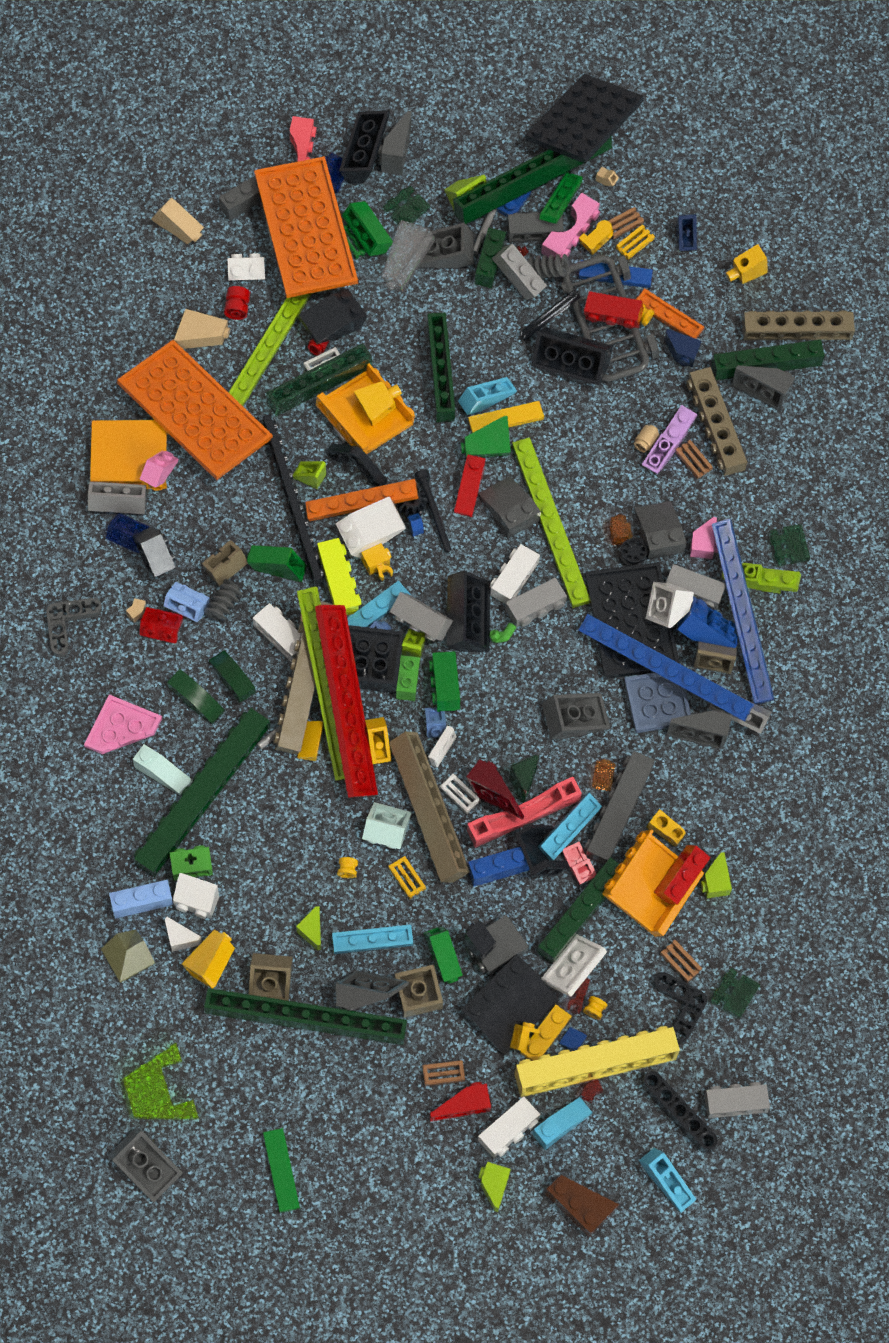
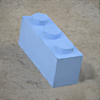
(141, 899)

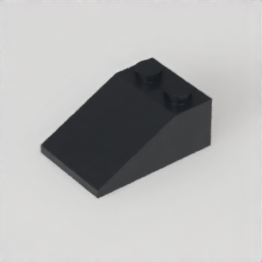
(333, 317)

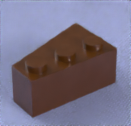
(581, 1205)

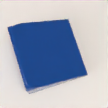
(573, 1039)

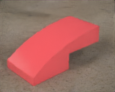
(578, 863)

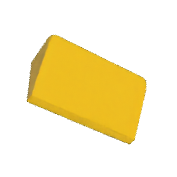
(311, 740)

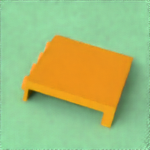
(351, 421)
(123, 448)
(638, 878)

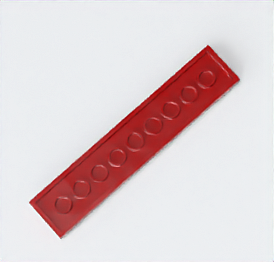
(346, 701)

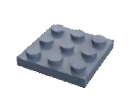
(654, 701)

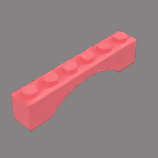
(301, 136)
(552, 800)

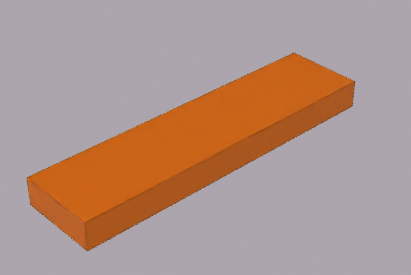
(670, 315)

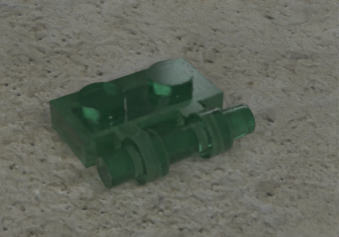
(411, 210)
(795, 542)
(741, 995)

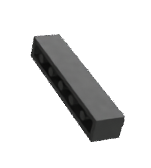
(620, 807)

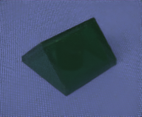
(522, 776)

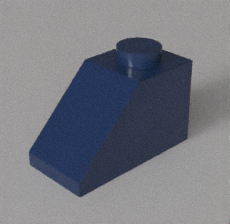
(682, 347)

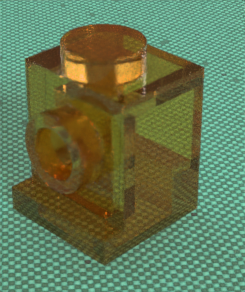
(620, 529)

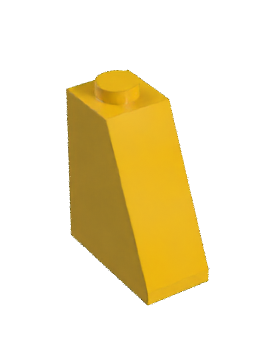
(210, 958)

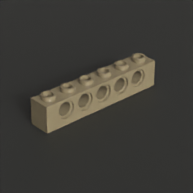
(790, 331)
(705, 380)

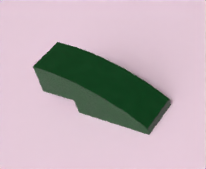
(232, 676)
(195, 696)

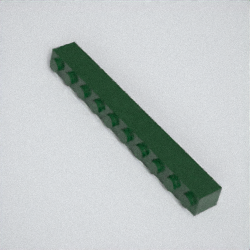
(515, 183)
(202, 792)
(305, 1016)

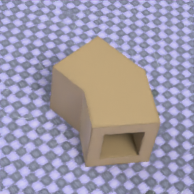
(606, 177)
(137, 610)

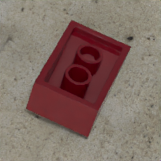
(492, 789)

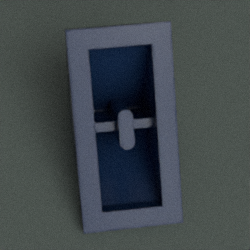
(686, 232)

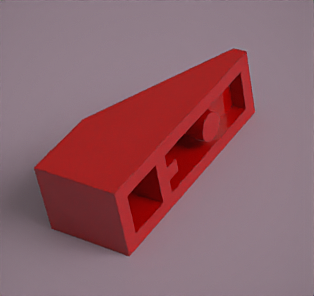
(470, 485)
(467, 1102)

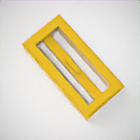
(645, 233)
(416, 891)

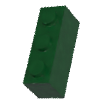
(486, 267)

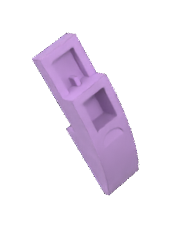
(669, 440)

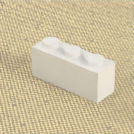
(514, 574)
(277, 630)
(509, 1128)

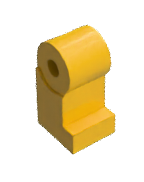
(598, 237)
(666, 828)

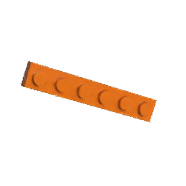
(357, 500)

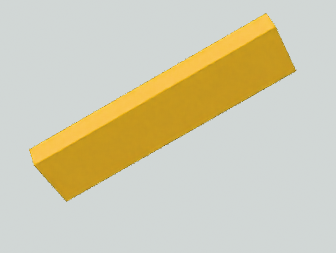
(516, 416)

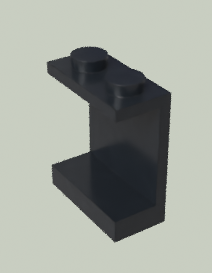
(529, 839)

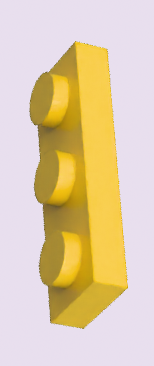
(550, 1030)

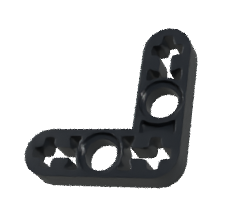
(357, 456)
(687, 1000)

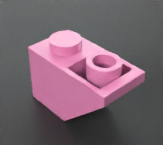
(158, 468)
(703, 541)

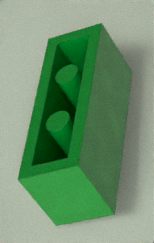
(367, 228)
(445, 681)

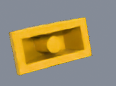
(378, 740)

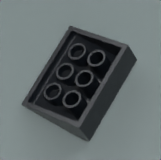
(377, 657)
(508, 999)

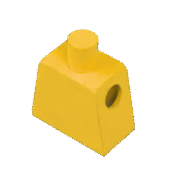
(748, 265)
(377, 400)

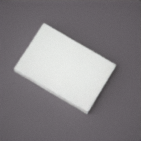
(573, 965)

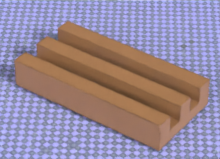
(625, 215)
(685, 447)
(681, 950)
(461, 1078)

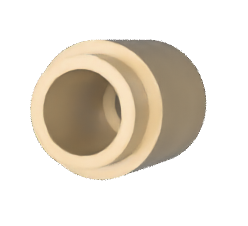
(646, 438)

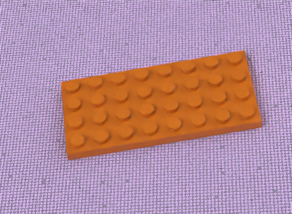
(305, 227)
(194, 409)

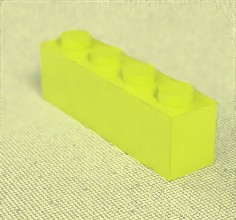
(337, 575)

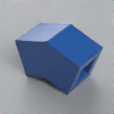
(415, 524)

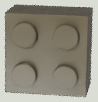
(422, 993)

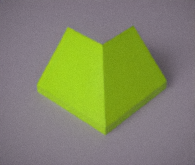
(463, 186)

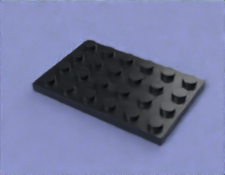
(584, 118)
(621, 601)

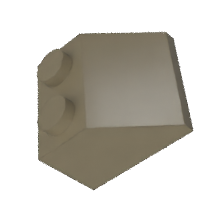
(715, 657)
(270, 976)

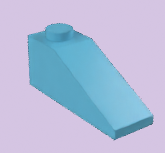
(485, 395)
(561, 1123)
(667, 1179)

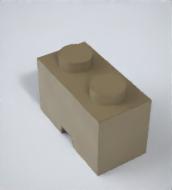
(225, 563)

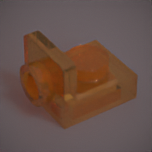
(603, 775)

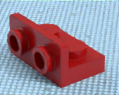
(160, 625)

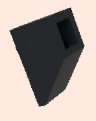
(479, 940)

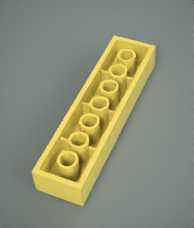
(596, 1061)

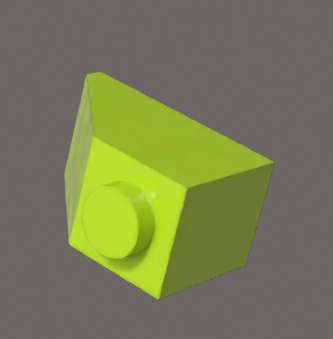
(717, 879)
(494, 1183)

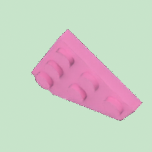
(121, 725)

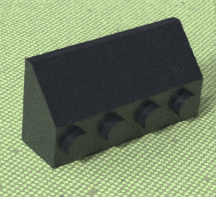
(363, 145)
(571, 355)
(470, 610)

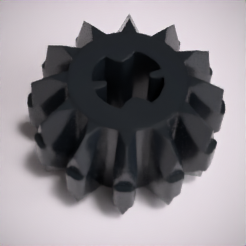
(417, 507)

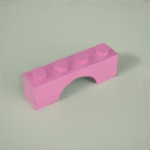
(583, 212)

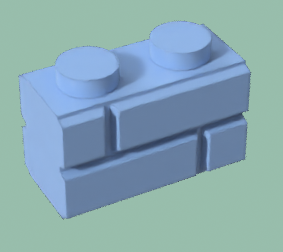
(186, 601)

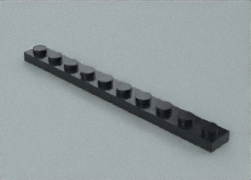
(295, 507)

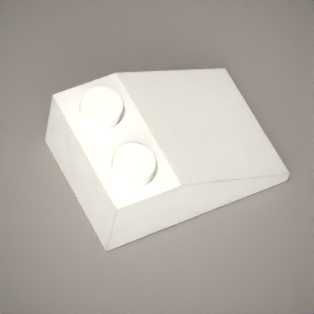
(370, 526)

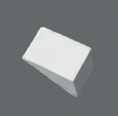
(181, 937)

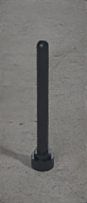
(422, 477)

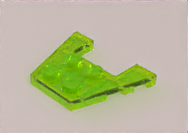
(149, 1091)

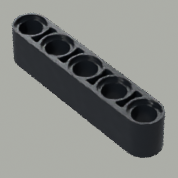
(681, 1121)

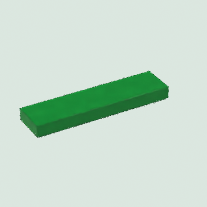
(561, 198)
(281, 1170)

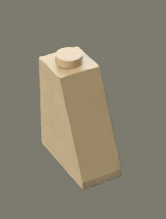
(178, 221)
(201, 330)

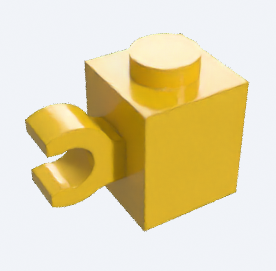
(377, 560)

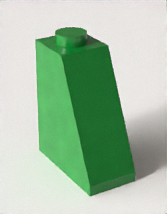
(488, 441)
(277, 562)
(443, 954)

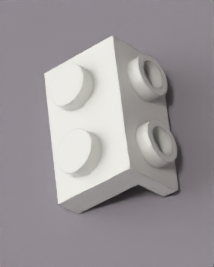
(246, 268)

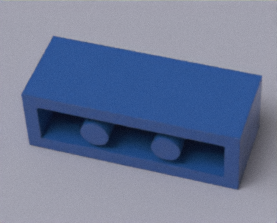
(497, 866)

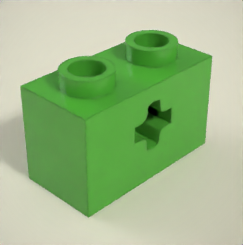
(408, 678)
(201, 862)

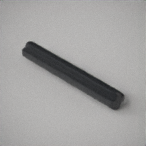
(550, 314)

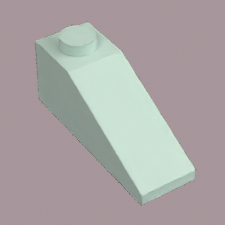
(161, 770)

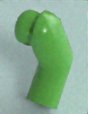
(502, 636)

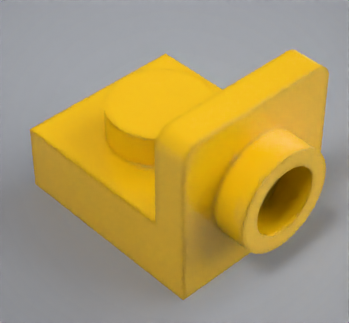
(521, 1037)

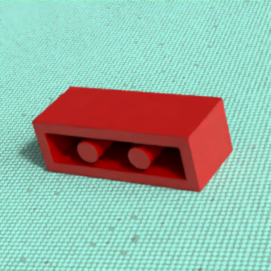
(613, 310)
(682, 874)

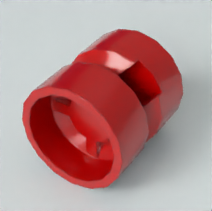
(237, 303)

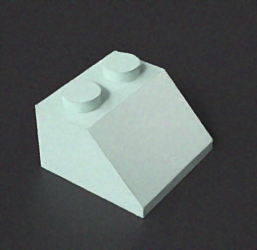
(386, 825)

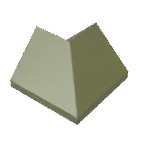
(127, 954)

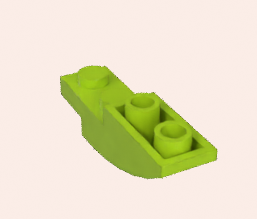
(770, 579)

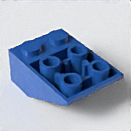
(708, 625)

